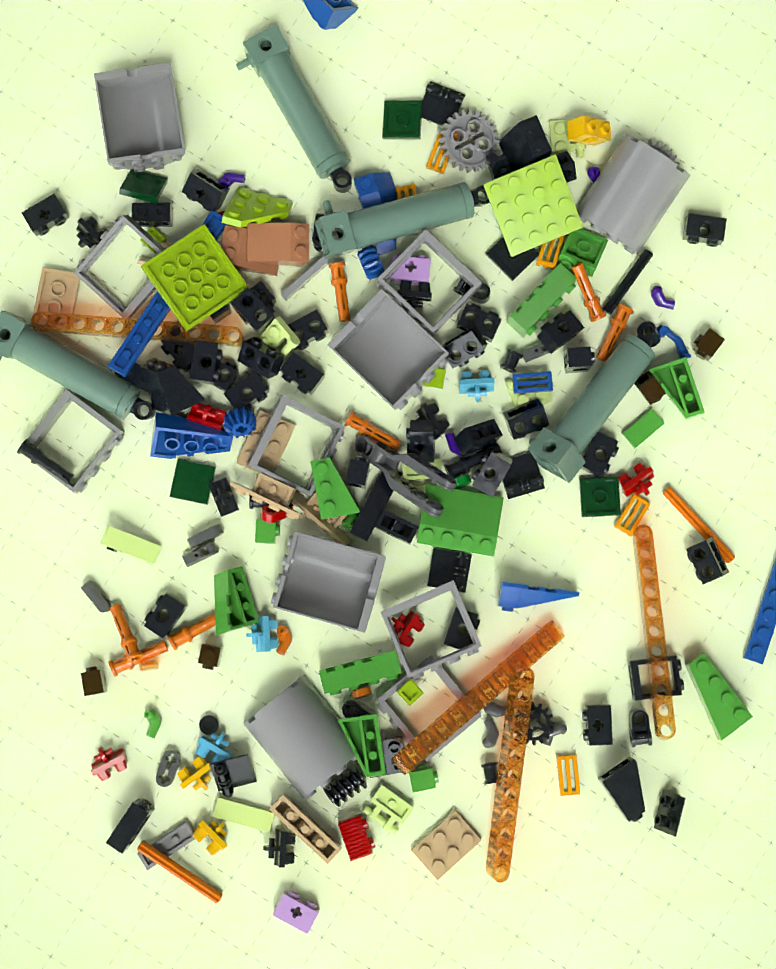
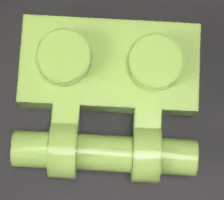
(559, 139)
(392, 805)

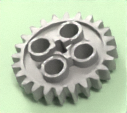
(460, 125)

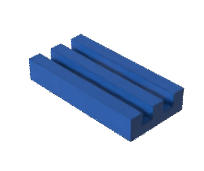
(536, 382)

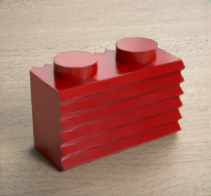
(356, 837)

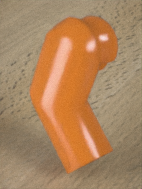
(284, 638)

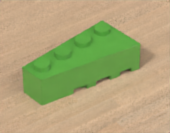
(542, 300)
(359, 672)
(719, 700)

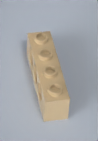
(306, 828)

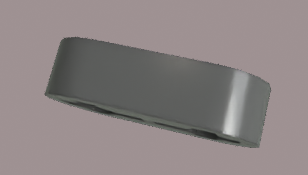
(205, 536)
(172, 769)

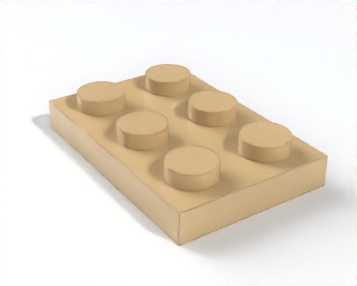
(56, 293)
(275, 446)
(446, 845)

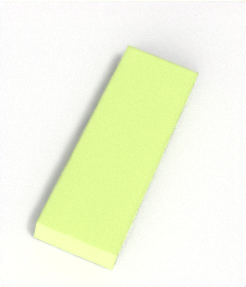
(130, 544)
(243, 814)

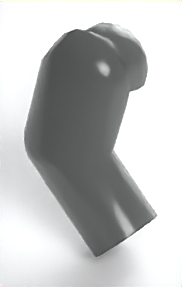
(495, 709)
(559, 728)
(493, 733)

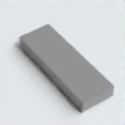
(304, 278)
(170, 843)

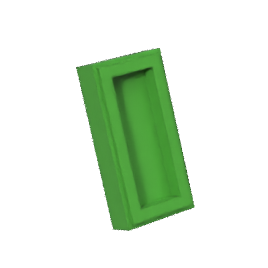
(643, 428)

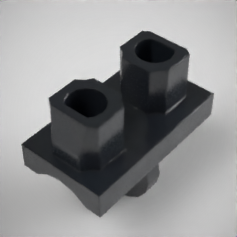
(498, 165)
(87, 232)
(422, 295)
(427, 412)
(223, 497)
(277, 848)

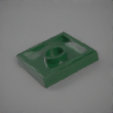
(402, 120)
(143, 186)
(192, 482)
(599, 497)

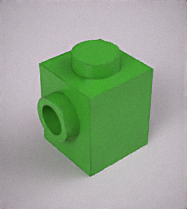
(266, 532)
(423, 778)

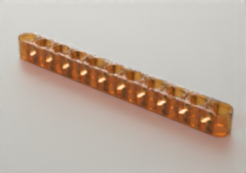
(128, 323)
(651, 641)
(476, 698)
(512, 782)

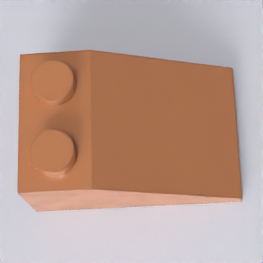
(278, 243)
(234, 246)

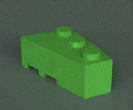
(331, 491)
(233, 601)

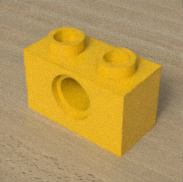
(588, 130)

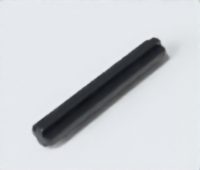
(627, 281)

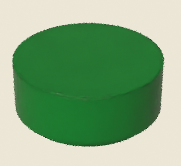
(462, 481)

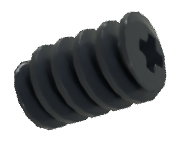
(346, 787)

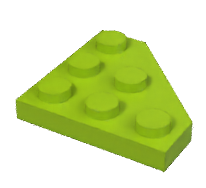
(252, 206)

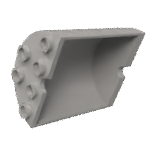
(140, 117)
(632, 193)
(389, 350)
(328, 581)
(302, 737)

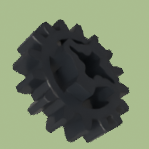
(537, 711)

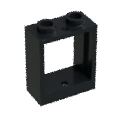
(678, 684)
(130, 825)

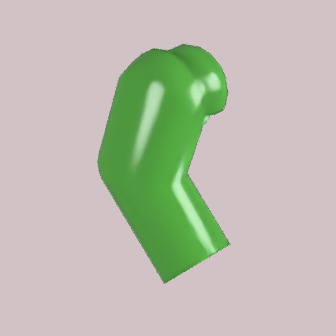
(350, 520)
(154, 721)

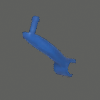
(680, 346)

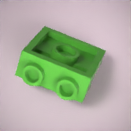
(583, 247)

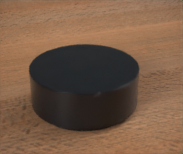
(209, 724)

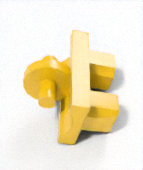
(187, 778)
(204, 830)

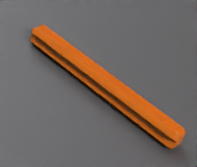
(697, 522)
(179, 871)

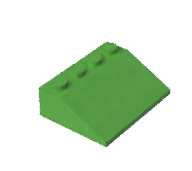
(466, 523)

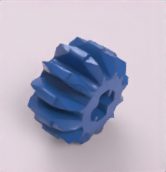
(370, 262)
(240, 422)

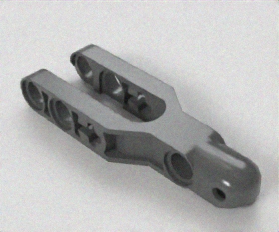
(388, 460)

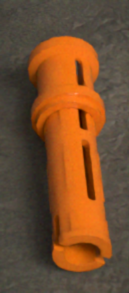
(339, 283)
(591, 300)
(617, 325)
(362, 429)
(188, 633)
(128, 641)
(120, 665)

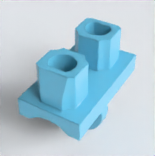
(476, 387)
(261, 634)
(206, 745)

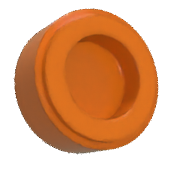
(361, 692)

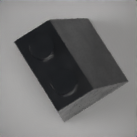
(525, 144)
(169, 387)
(624, 789)

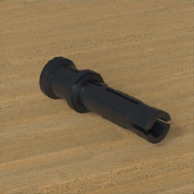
(38, 457)
(464, 464)

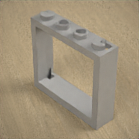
(427, 238)
(97, 250)
(52, 417)
(329, 451)
(452, 657)
(397, 723)

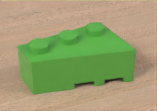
(680, 387)
(366, 742)

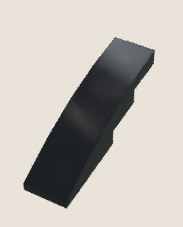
(373, 508)

